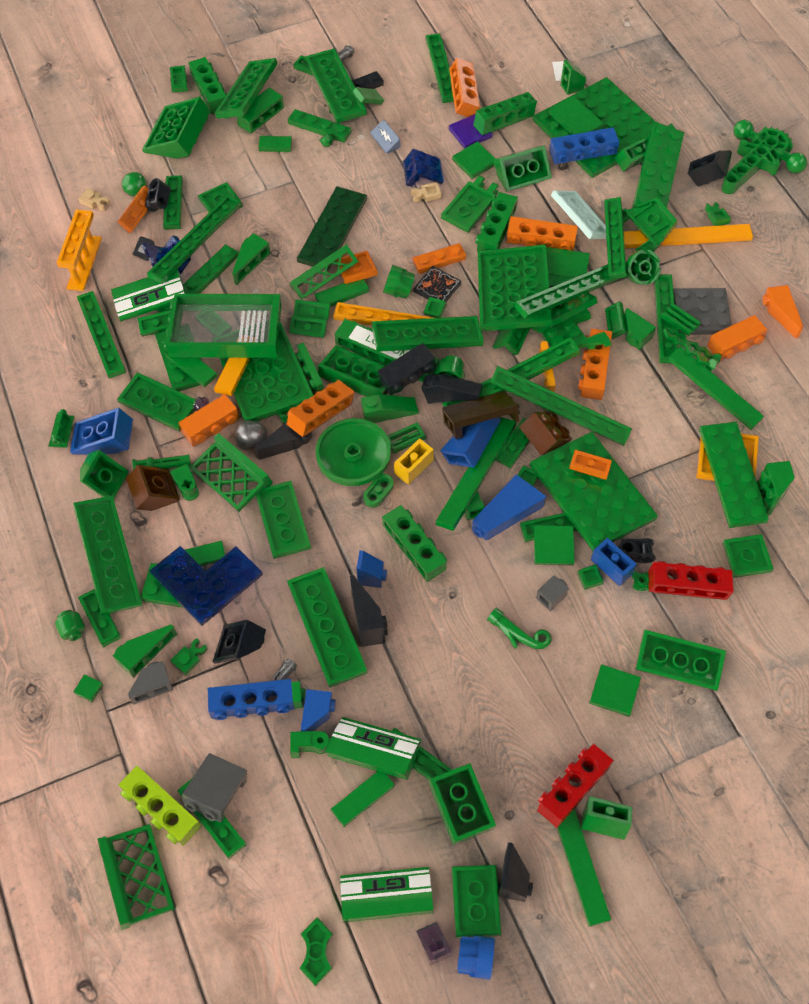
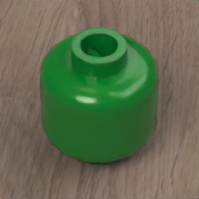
(69, 625)

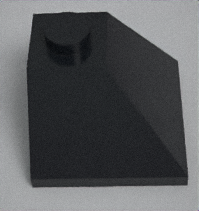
(238, 641)
(514, 877)

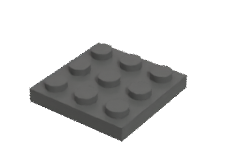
(705, 305)

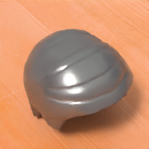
(250, 434)

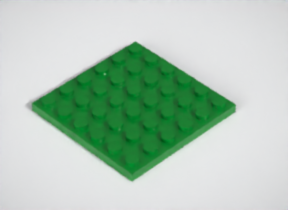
(614, 110)

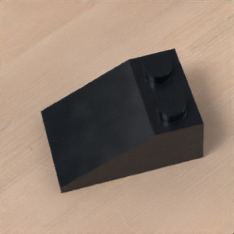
(370, 622)

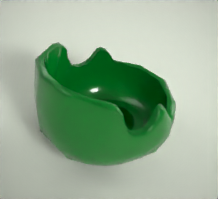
(133, 183)

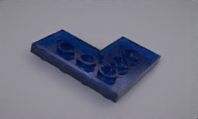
(207, 591)

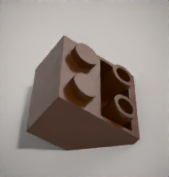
(545, 432)

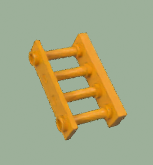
(79, 250)

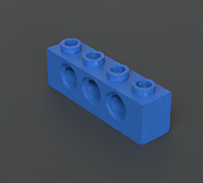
(583, 145)
(242, 692)

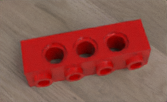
(660, 582)
(558, 811)

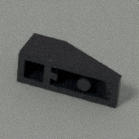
(446, 388)
(281, 441)

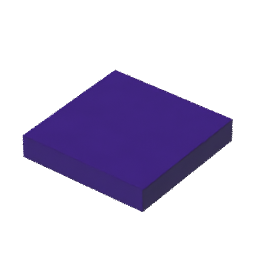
(467, 133)

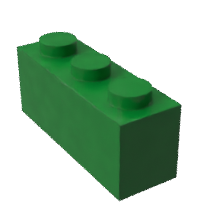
(262, 109)

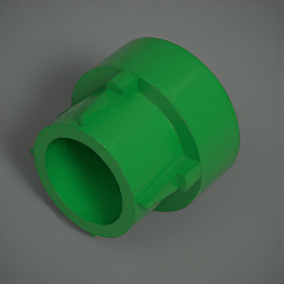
(399, 282)
(451, 366)

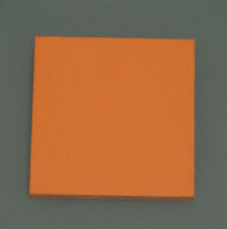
(363, 269)

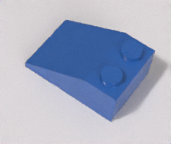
(103, 432)

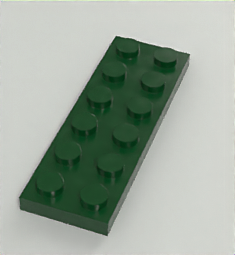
(332, 226)

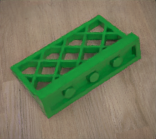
(243, 463)
(116, 883)

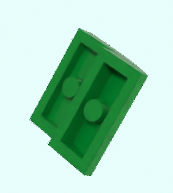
(310, 318)

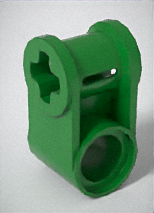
(185, 481)

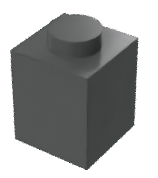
(552, 592)

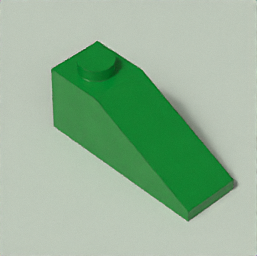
(251, 254)
(387, 407)
(141, 650)

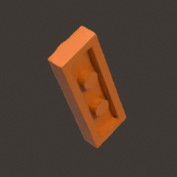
(134, 211)
(439, 258)

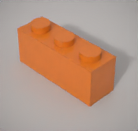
(737, 337)
(209, 420)

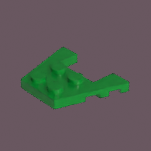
(653, 222)
(570, 329)

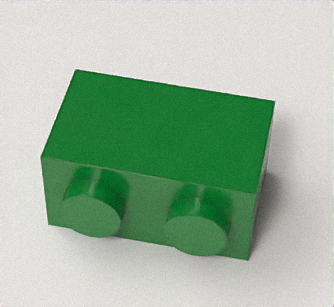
(607, 818)

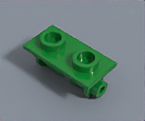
(61, 429)

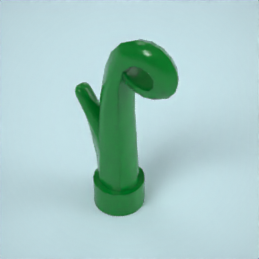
(513, 632)

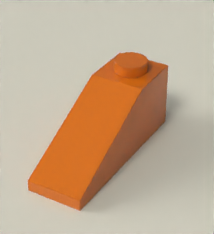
(783, 308)

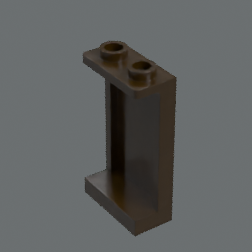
(479, 410)

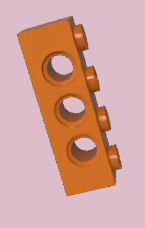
(464, 87)
(538, 232)
(595, 367)
(320, 408)

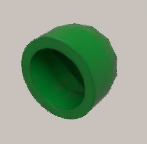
(326, 140)

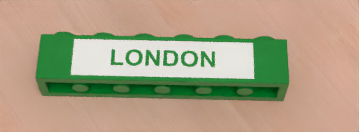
(361, 341)

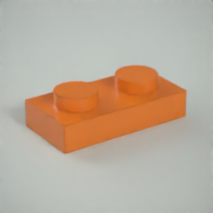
(590, 464)

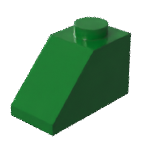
(572, 78)
(638, 329)

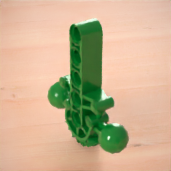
(763, 153)

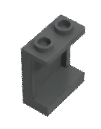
(213, 787)

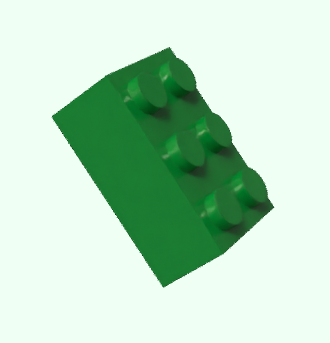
(462, 804)

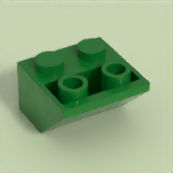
(774, 483)

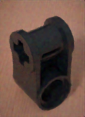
(157, 195)
(640, 549)

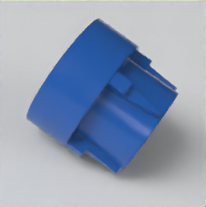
(476, 956)

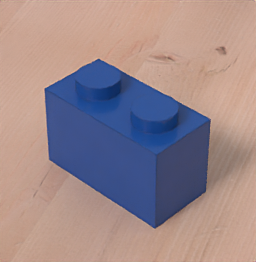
(613, 562)

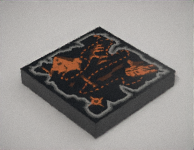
(437, 285)

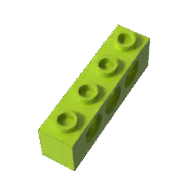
(137, 781)

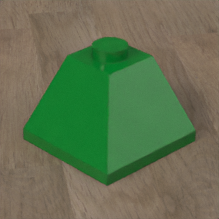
(102, 474)

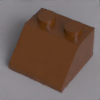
(151, 488)

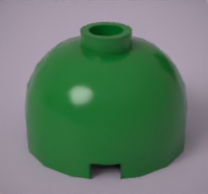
(643, 267)

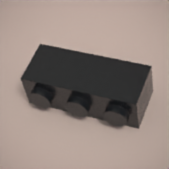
(407, 369)

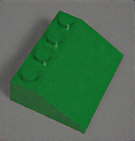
(177, 128)

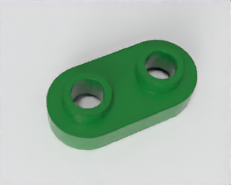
(376, 490)

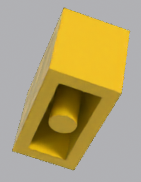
(413, 461)

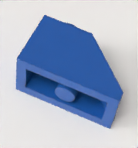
(370, 570)
(317, 709)

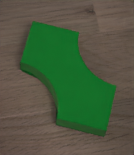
(315, 963)

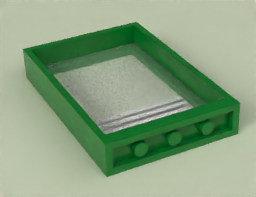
(223, 326)

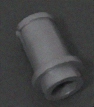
(348, 51)
(285, 670)

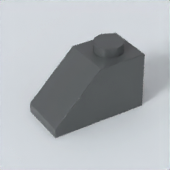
(150, 683)

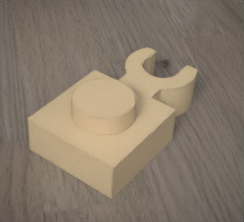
(428, 192)
(92, 198)

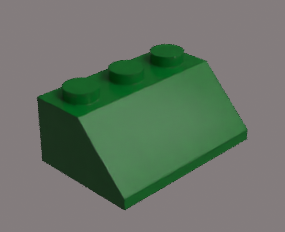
(523, 168)

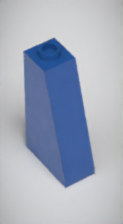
(469, 448)
(507, 508)

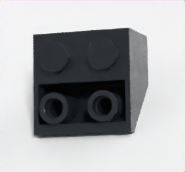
(710, 167)

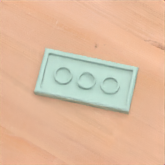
(581, 213)

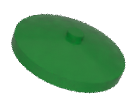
(353, 452)

